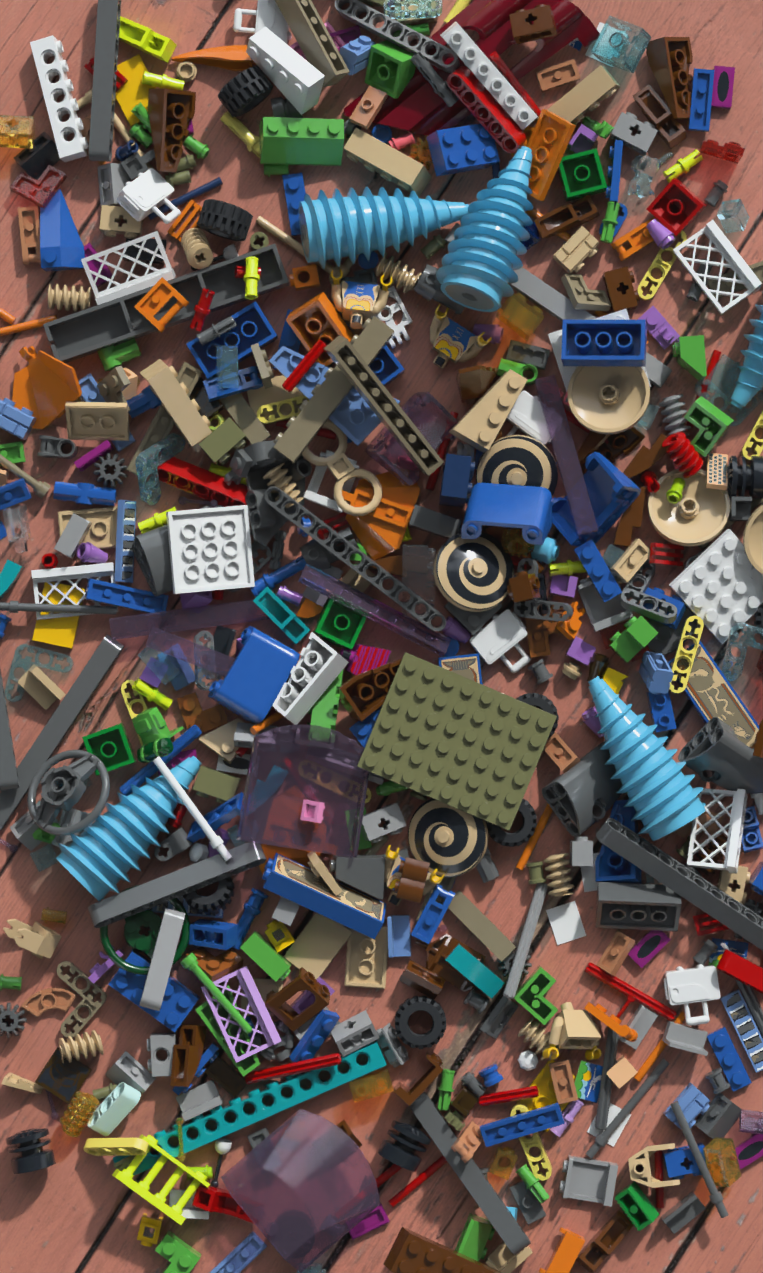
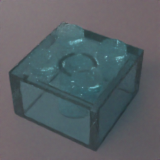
(621, 44)

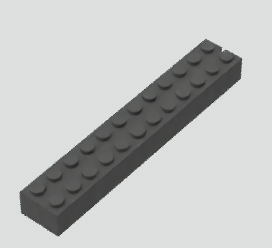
(120, 322)

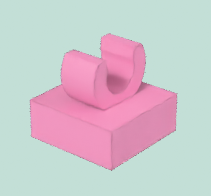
(312, 811)

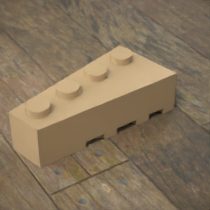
(585, 96)
(387, 162)
(176, 401)
(487, 416)

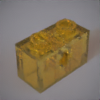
(17, 131)
(371, 1085)
(722, 1161)

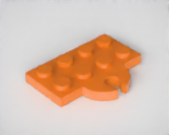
(548, 144)

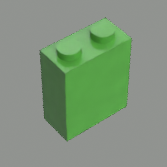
(266, 956)

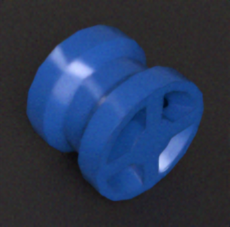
(490, 1075)

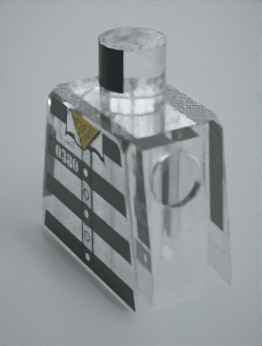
(17, 517)

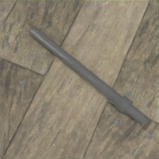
(15, 607)
(602, 1139)
(715, 1195)

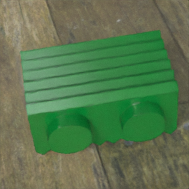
(636, 1206)

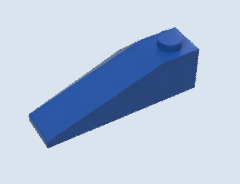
(59, 237)
(609, 864)

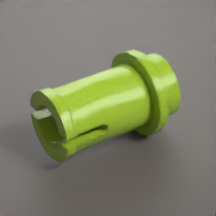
(674, 495)
(207, 1171)

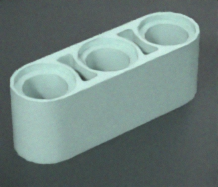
(114, 1109)

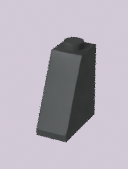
(434, 522)
(363, 872)

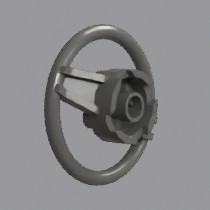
(57, 798)

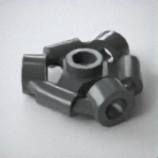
(287, 1041)

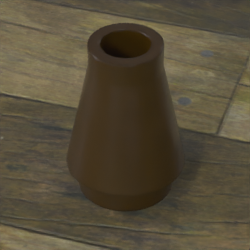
(597, 665)

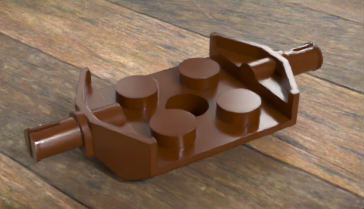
(436, 963)

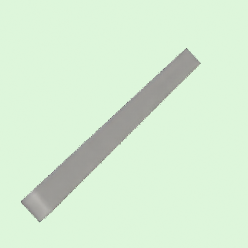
(562, 309)

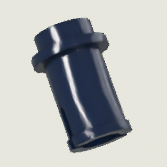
(126, 151)

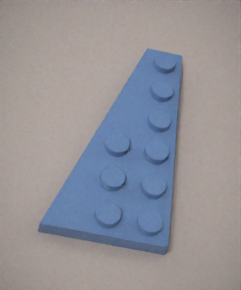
(353, 413)

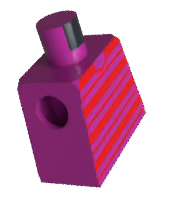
(364, 658)

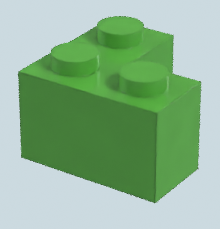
(710, 421)
(633, 638)
(531, 995)
(178, 1253)

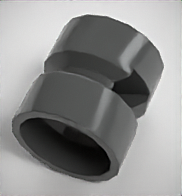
(283, 108)

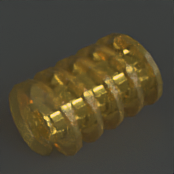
(78, 1113)

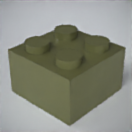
(223, 442)
(216, 784)

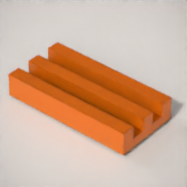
(191, 204)

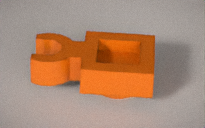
(571, 627)

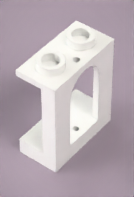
(311, 492)

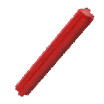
(626, 989)
(293, 1068)

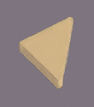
(21, 1083)

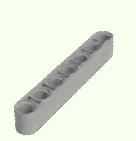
(405, 38)

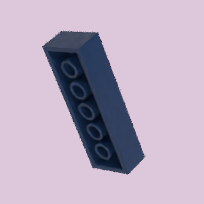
(456, 480)

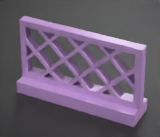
(259, 1011)

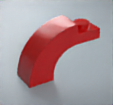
(218, 1200)

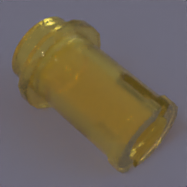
(53, 916)

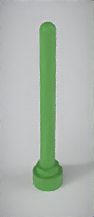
(190, 963)

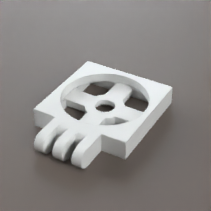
(406, 319)

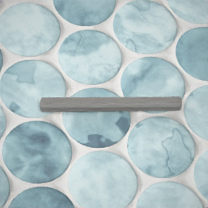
(525, 940)

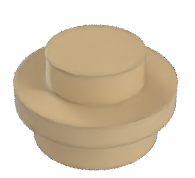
(186, 71)
(571, 670)

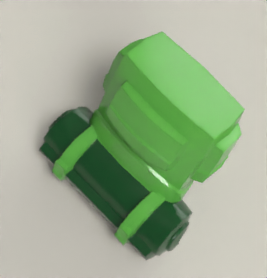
(154, 735)

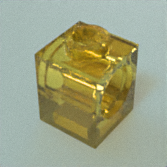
(503, 1172)

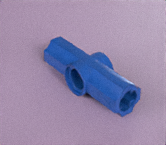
(143, 402)
(84, 493)

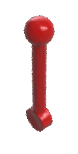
(631, 998)

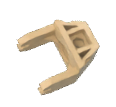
(37, 939)
(645, 1177)

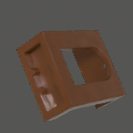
(305, 981)
(411, 1095)

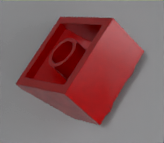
(676, 206)

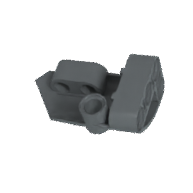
(263, 517)
(153, 557)
(723, 758)
(584, 792)

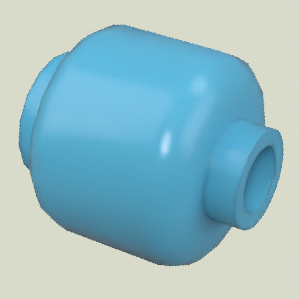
(547, 552)

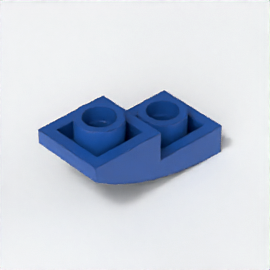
(751, 833)

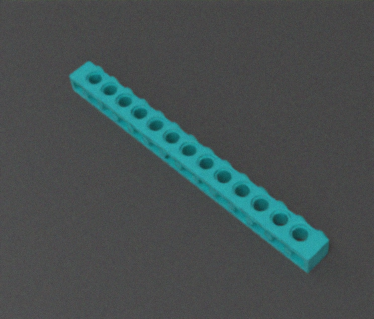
(375, 1061)

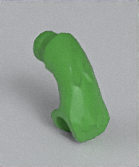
(603, 130)
(388, 788)

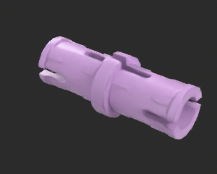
(568, 1115)

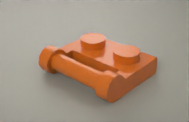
(156, 299)

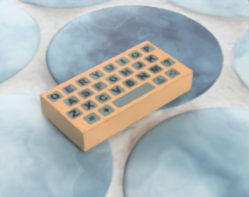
(717, 471)

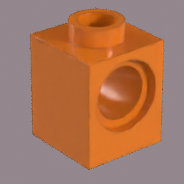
(311, 270)

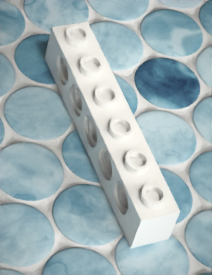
(42, 50)
(488, 75)

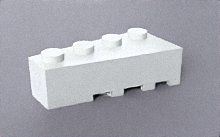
(286, 69)
(309, 679)

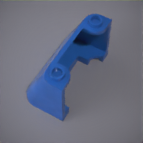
(609, 495)
(509, 507)
(255, 676)

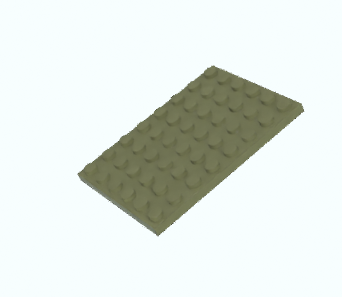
(457, 741)

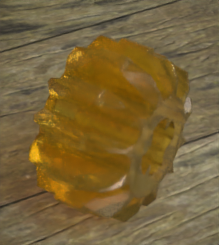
(419, 154)
(513, 542)

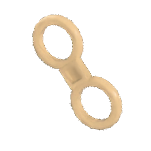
(343, 471)

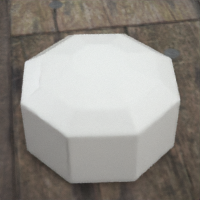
(198, 852)
(527, 1060)

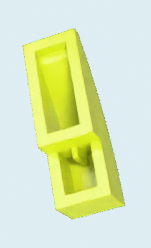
(146, 40)

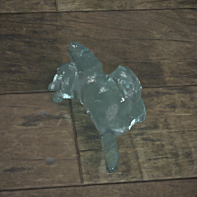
(645, 169)

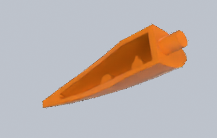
(226, 57)

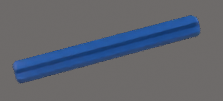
(150, 769)

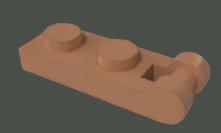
(29, 233)
(468, 1141)

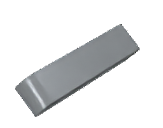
(162, 959)

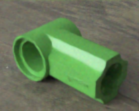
(116, 355)
(519, 368)

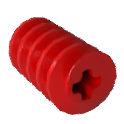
(684, 453)

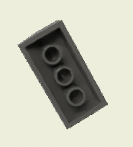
(637, 906)

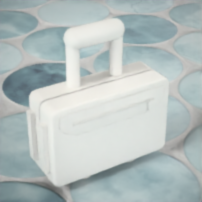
(267, 16)
(147, 195)
(529, 418)
(499, 637)
(692, 986)

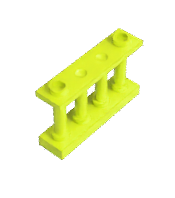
(142, 1188)

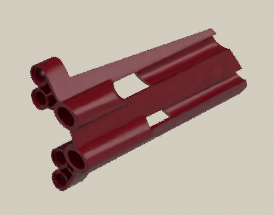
(424, 112)

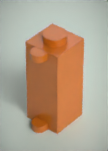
(564, 1253)

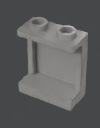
(600, 613)
(589, 1180)

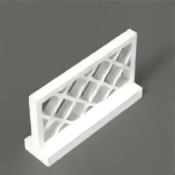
(733, 261)
(133, 285)
(69, 574)
(734, 835)

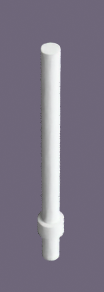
(215, 841)

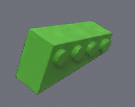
(326, 707)
(205, 1013)

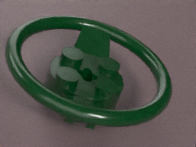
(143, 943)

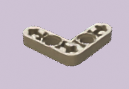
(87, 1002)

